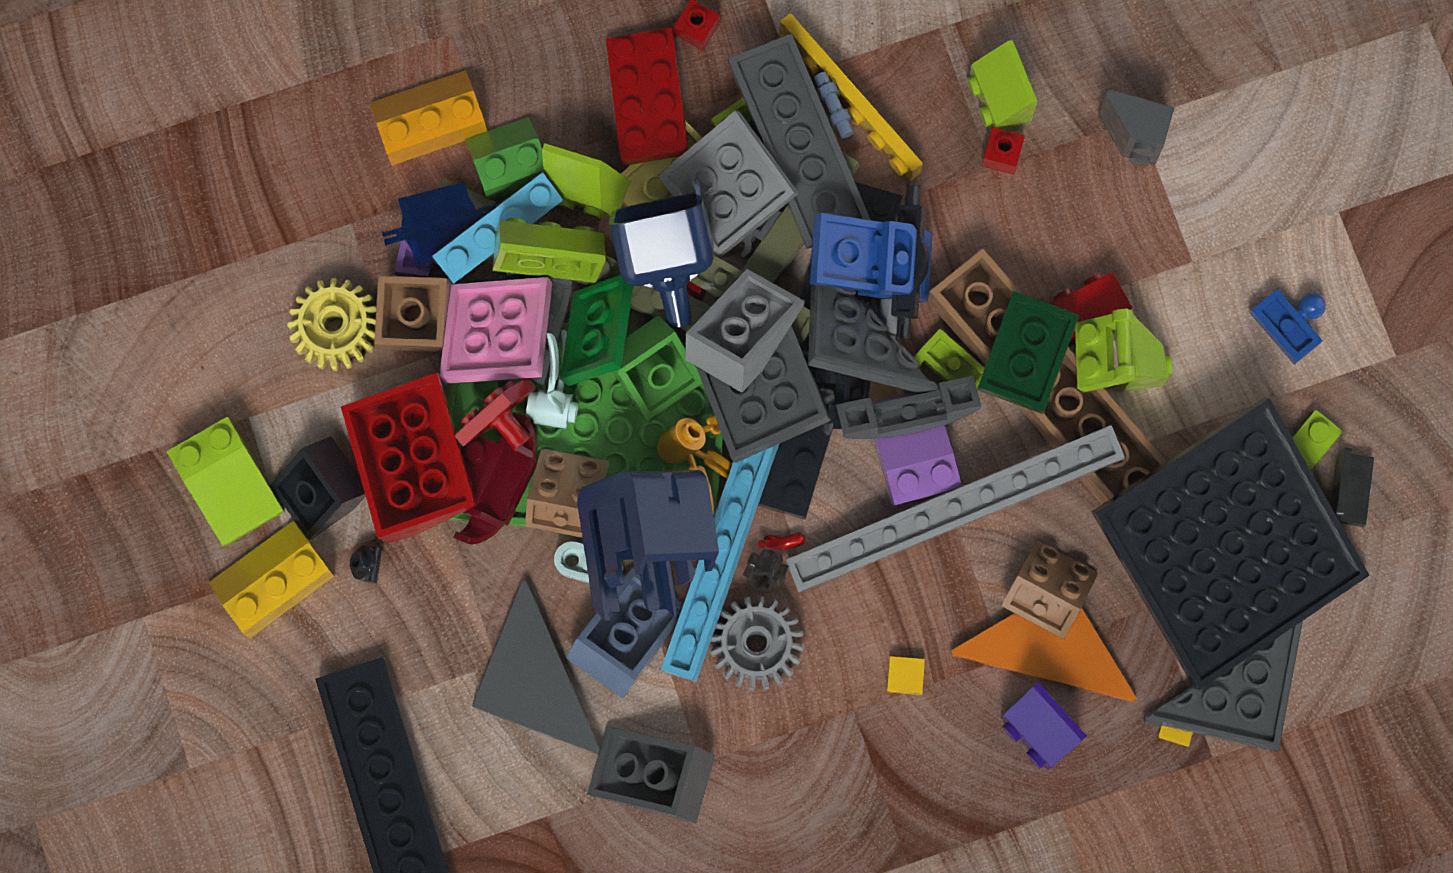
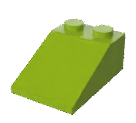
(225, 481)

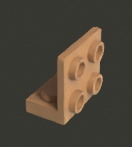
(556, 488)
(1050, 589)

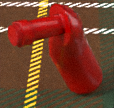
(782, 543)

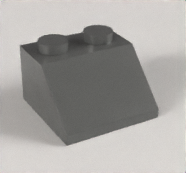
(1136, 126)

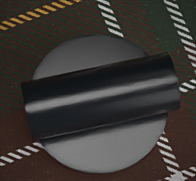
(366, 563)

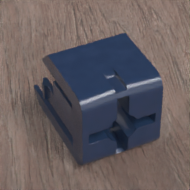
(650, 521)

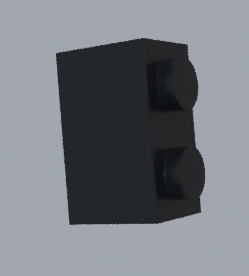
(319, 487)

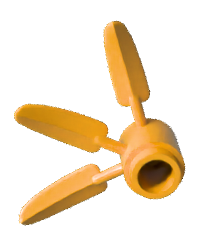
(686, 439)

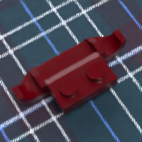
(497, 481)

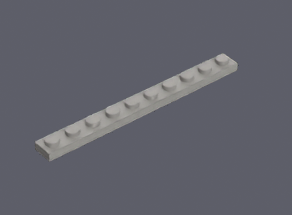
(955, 509)

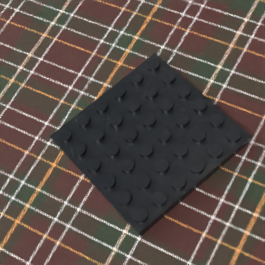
(1231, 543)

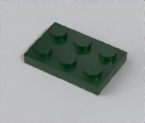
(1028, 352)

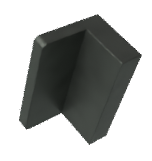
(1352, 487)

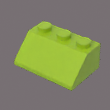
(549, 250)

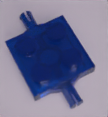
(434, 220)

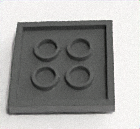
(773, 407)

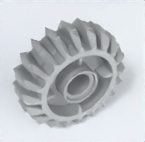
(750, 664)

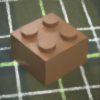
(411, 313)

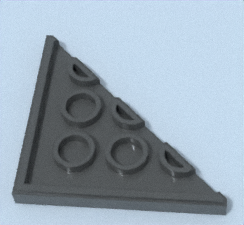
(855, 342)
(529, 679)
(1242, 704)

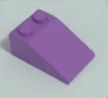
(917, 463)

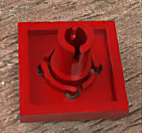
(497, 414)

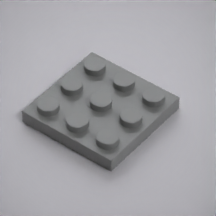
(737, 180)

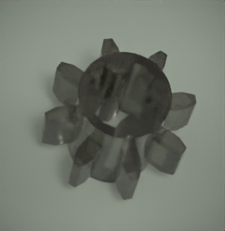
(766, 570)

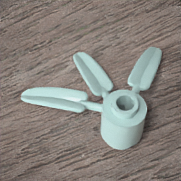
(552, 406)

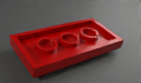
(647, 96)

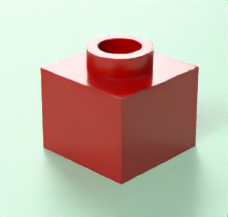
(699, 34)
(1001, 160)

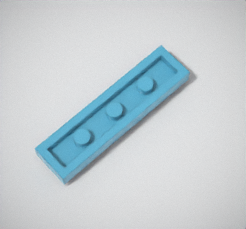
(479, 240)

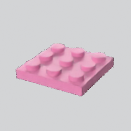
(496, 330)

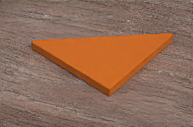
(1031, 650)

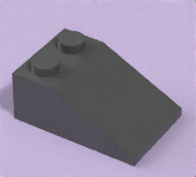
(651, 774)

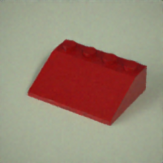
(408, 458)

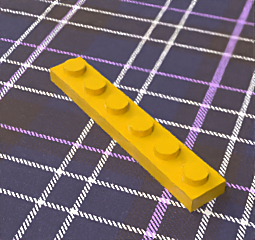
(859, 108)

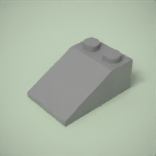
(742, 330)

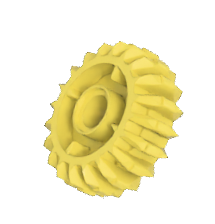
(324, 306)

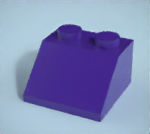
(1042, 727)

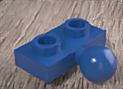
(1288, 325)

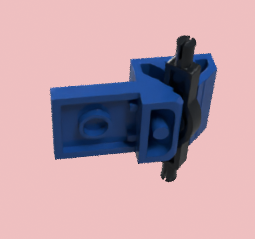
(877, 258)

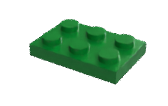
(596, 330)

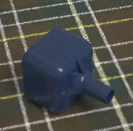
(664, 248)

